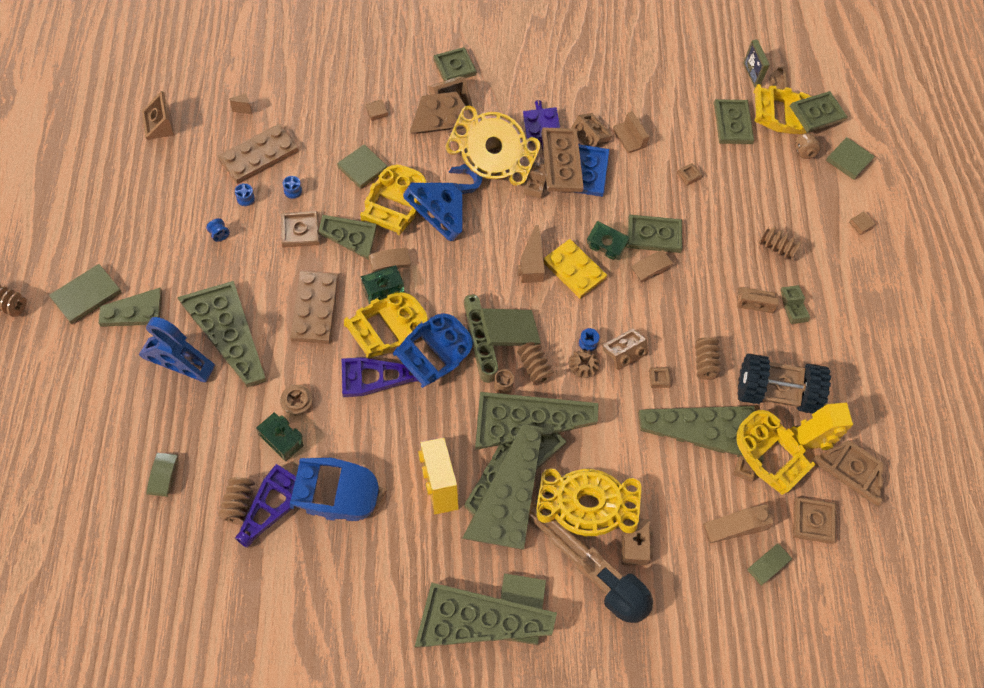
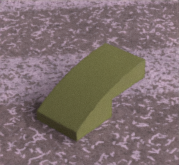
(794, 304)
(162, 474)
(769, 564)

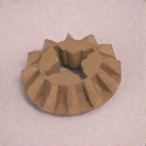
(584, 371)
(294, 392)

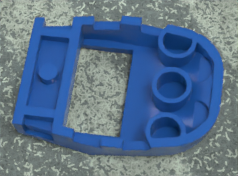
(445, 337)
(354, 496)

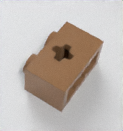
(631, 552)

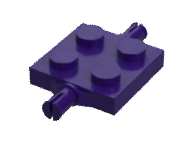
(539, 118)

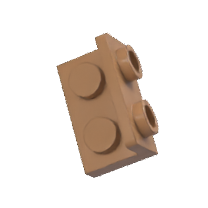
(591, 130)
(626, 348)

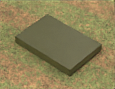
(818, 111)
(733, 121)
(655, 233)
(85, 293)
(509, 327)
(526, 592)

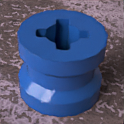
(288, 184)
(241, 192)
(218, 230)
(589, 344)

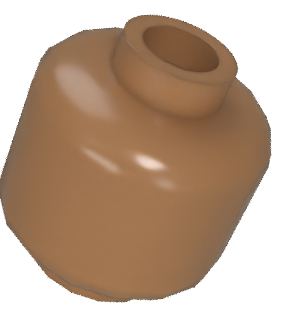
(807, 146)

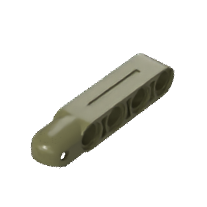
(472, 309)

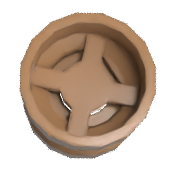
(505, 378)

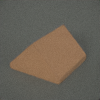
(157, 118)

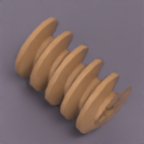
(781, 243)
(11, 302)
(707, 358)
(535, 363)
(234, 500)

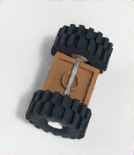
(783, 384)

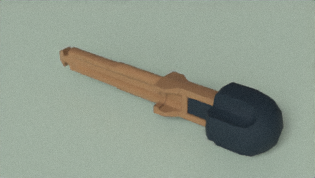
(625, 595)

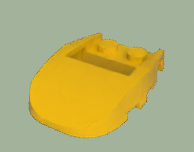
(765, 109)
(391, 185)
(398, 311)
(757, 435)

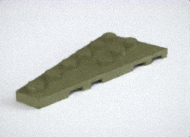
(224, 323)
(503, 415)
(705, 427)
(548, 447)
(507, 502)
(469, 617)

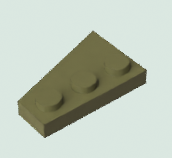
(349, 233)
(132, 310)

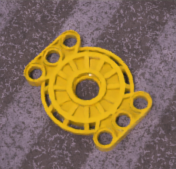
(476, 151)
(582, 482)

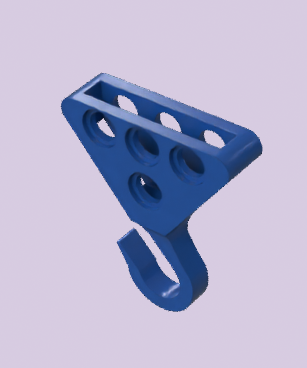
(444, 200)
(173, 352)

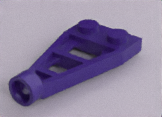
(352, 376)
(281, 481)

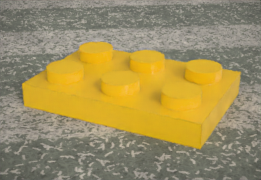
(574, 268)

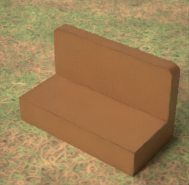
(631, 133)
(757, 300)

